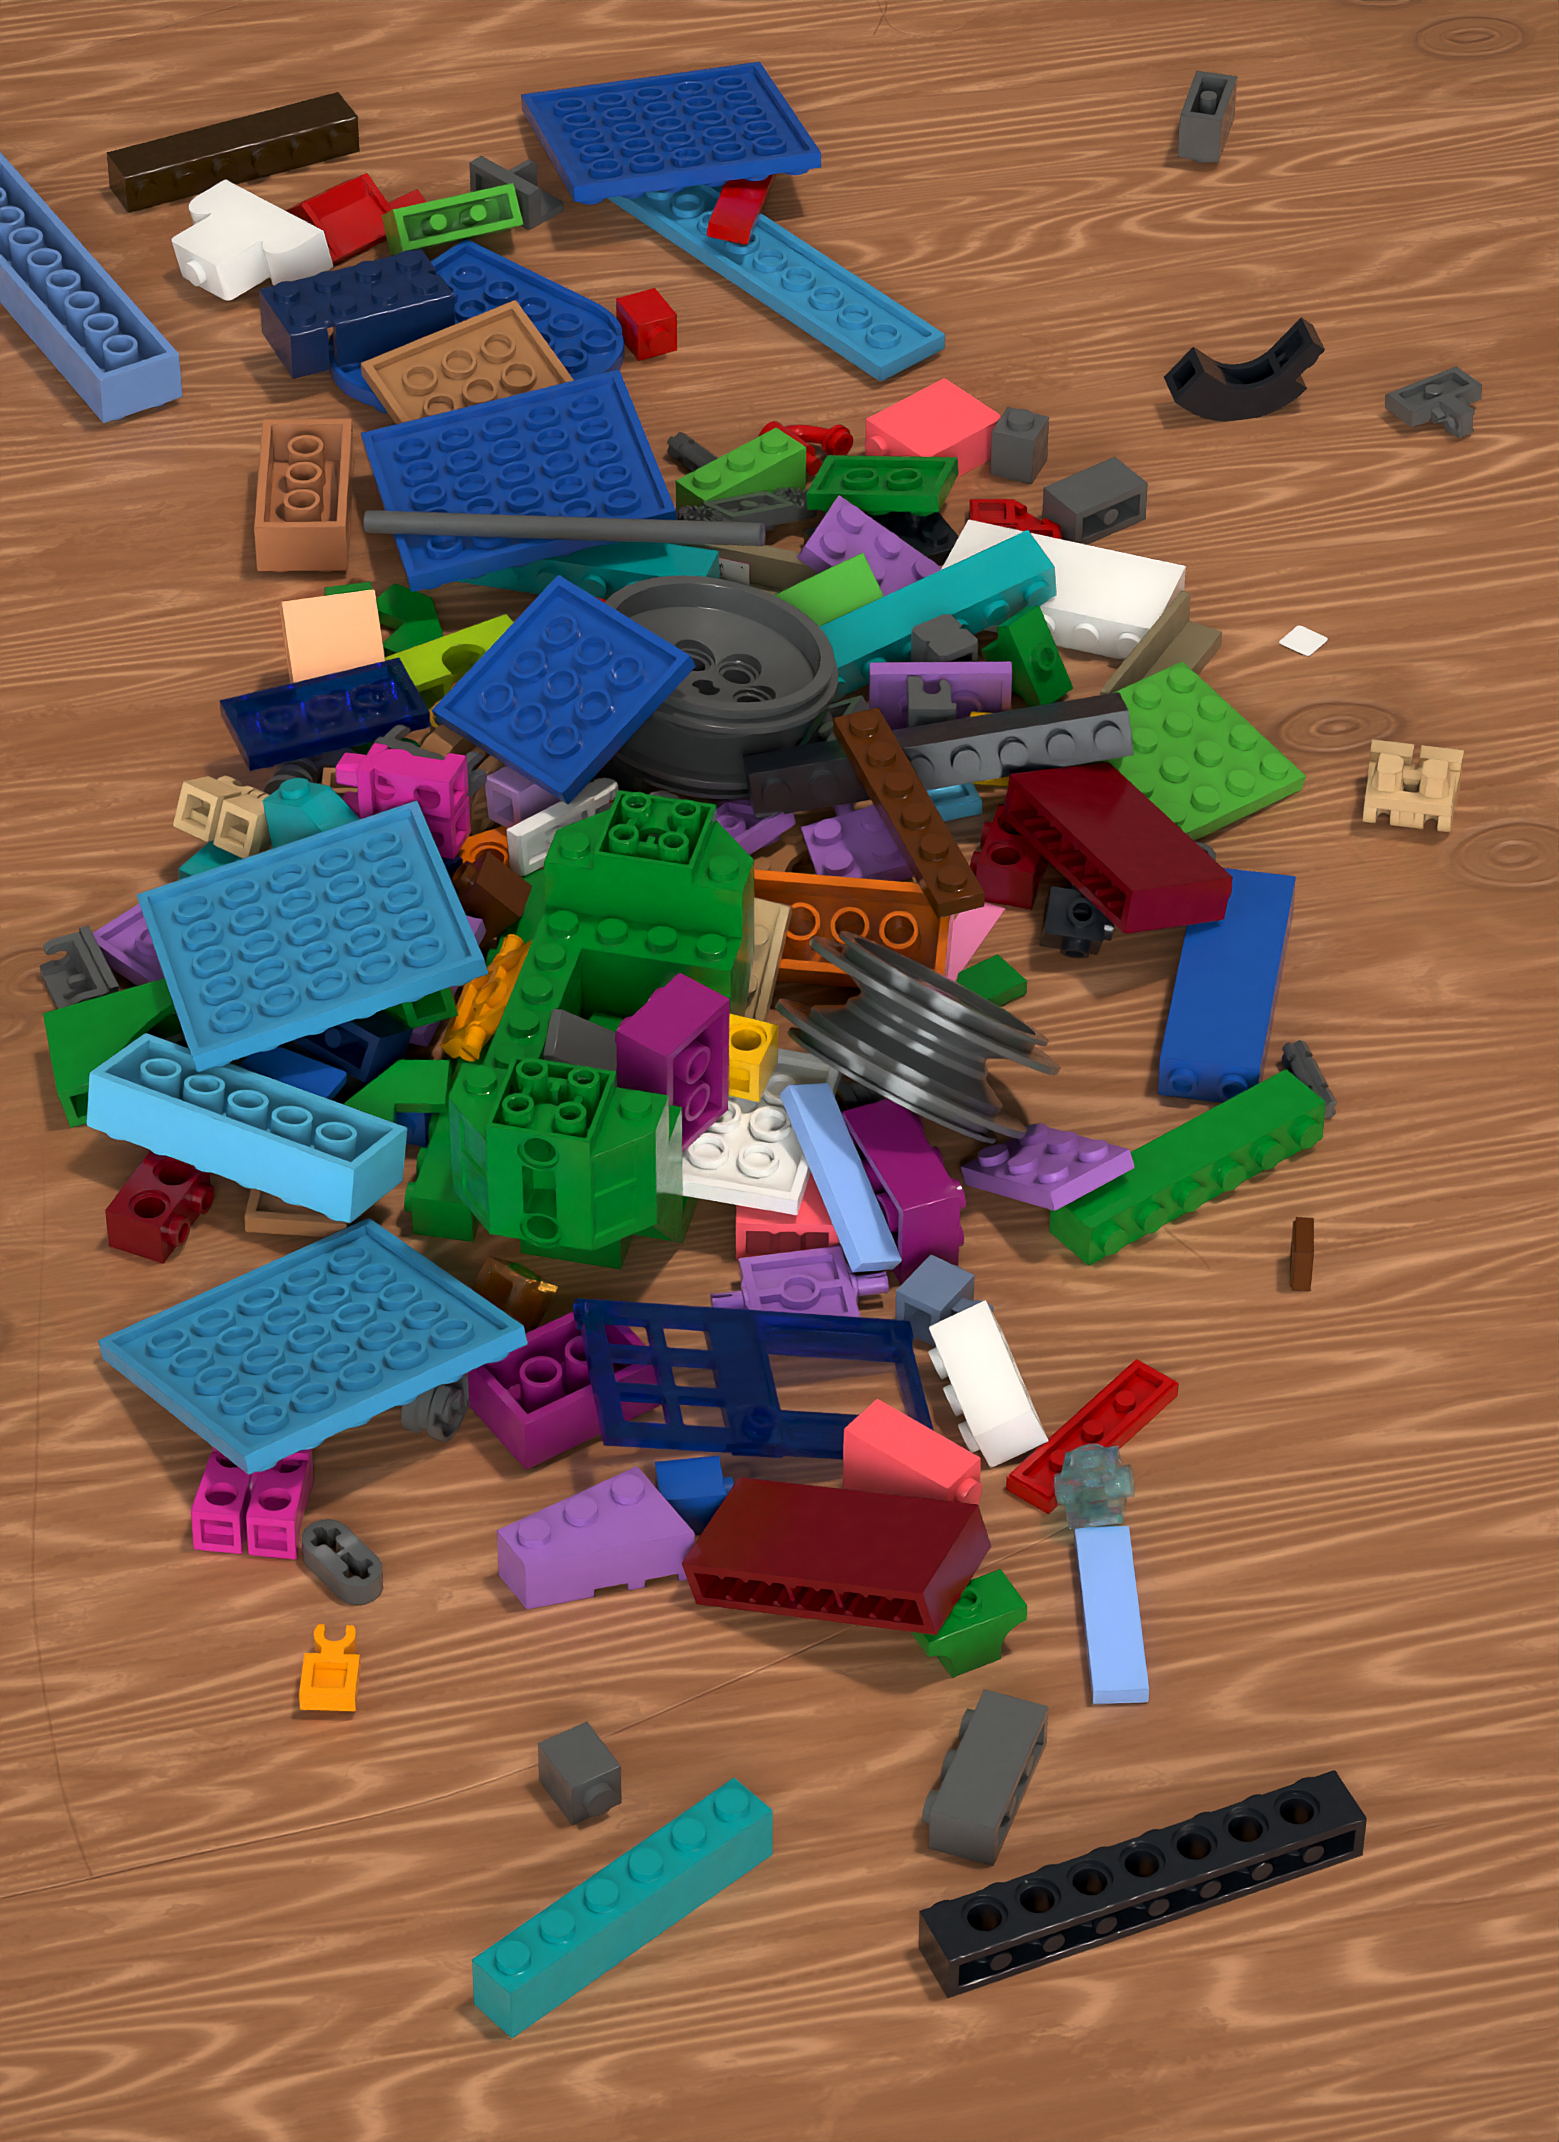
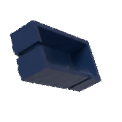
(368, 306)

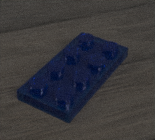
(323, 713)

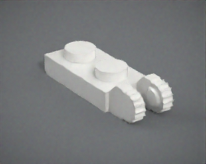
(532, 837)

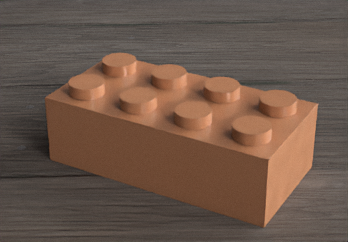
(304, 495)

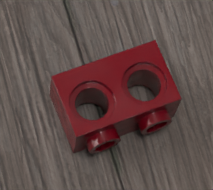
(1007, 865)
(158, 1207)

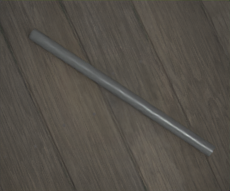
(565, 528)

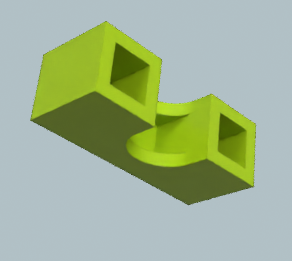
(447, 659)

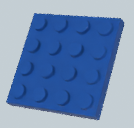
(563, 689)

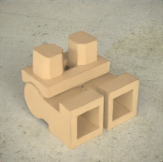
(1409, 790)
(224, 813)

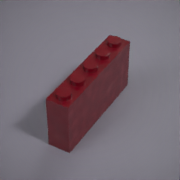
(1117, 847)
(837, 1555)

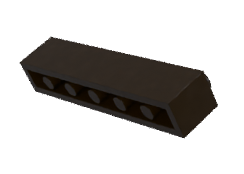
(233, 151)

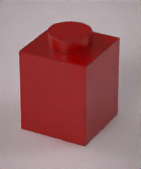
(647, 324)

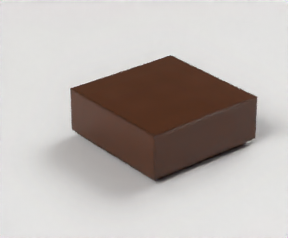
(1302, 1254)

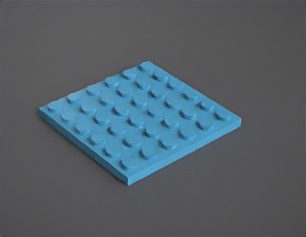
(310, 936)
(311, 1345)

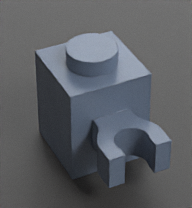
(933, 1294)

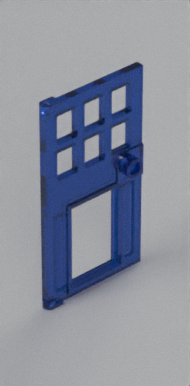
(742, 1373)

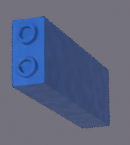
(1228, 992)

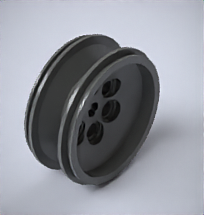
(753, 689)

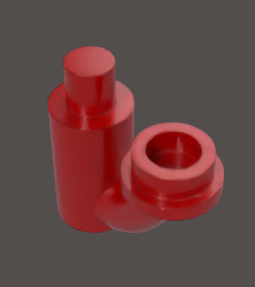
(833, 441)

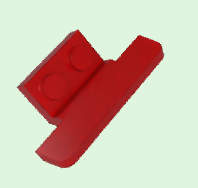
(351, 215)

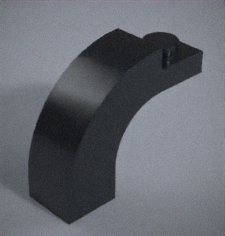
(1248, 388)

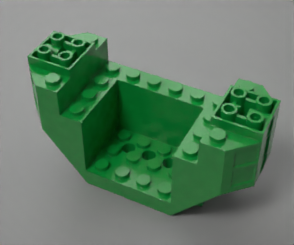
(556, 1144)

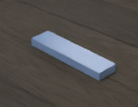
(840, 1177)
(1111, 1615)

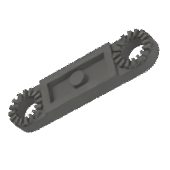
(756, 507)

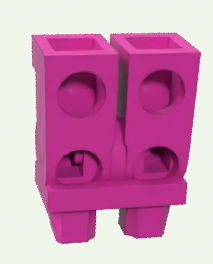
(396, 778)
(264, 1501)

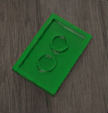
(884, 483)

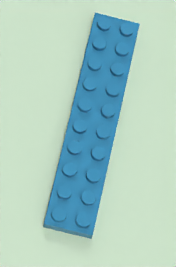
(795, 282)

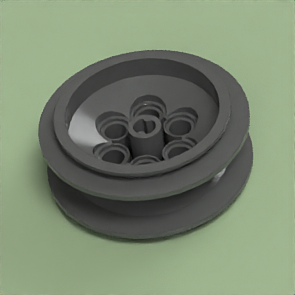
(917, 1038)

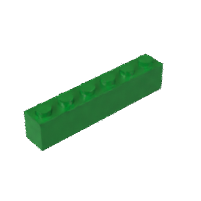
(1193, 1166)

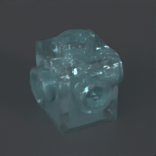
(1094, 1486)

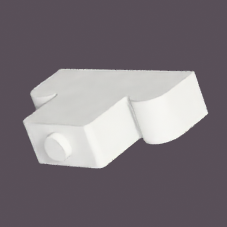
(244, 241)

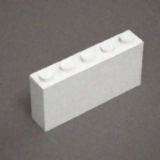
(1102, 596)

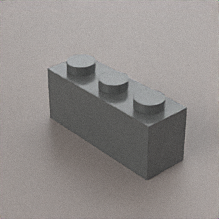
(986, 1777)

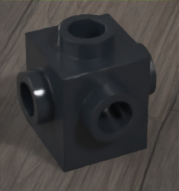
(1073, 923)

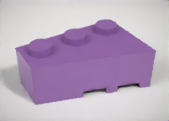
(594, 1541)

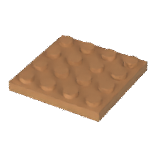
(464, 366)

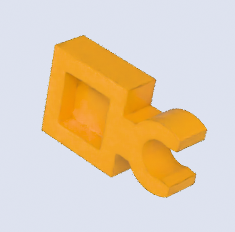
(331, 1673)

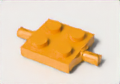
(484, 1002)

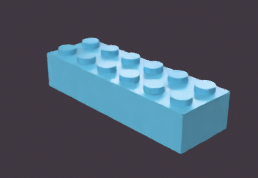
(247, 1128)

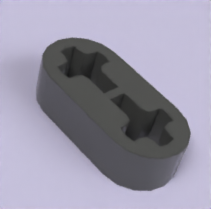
(334, 1567)

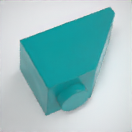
(304, 810)

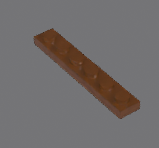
(908, 813)

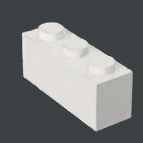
(985, 1385)

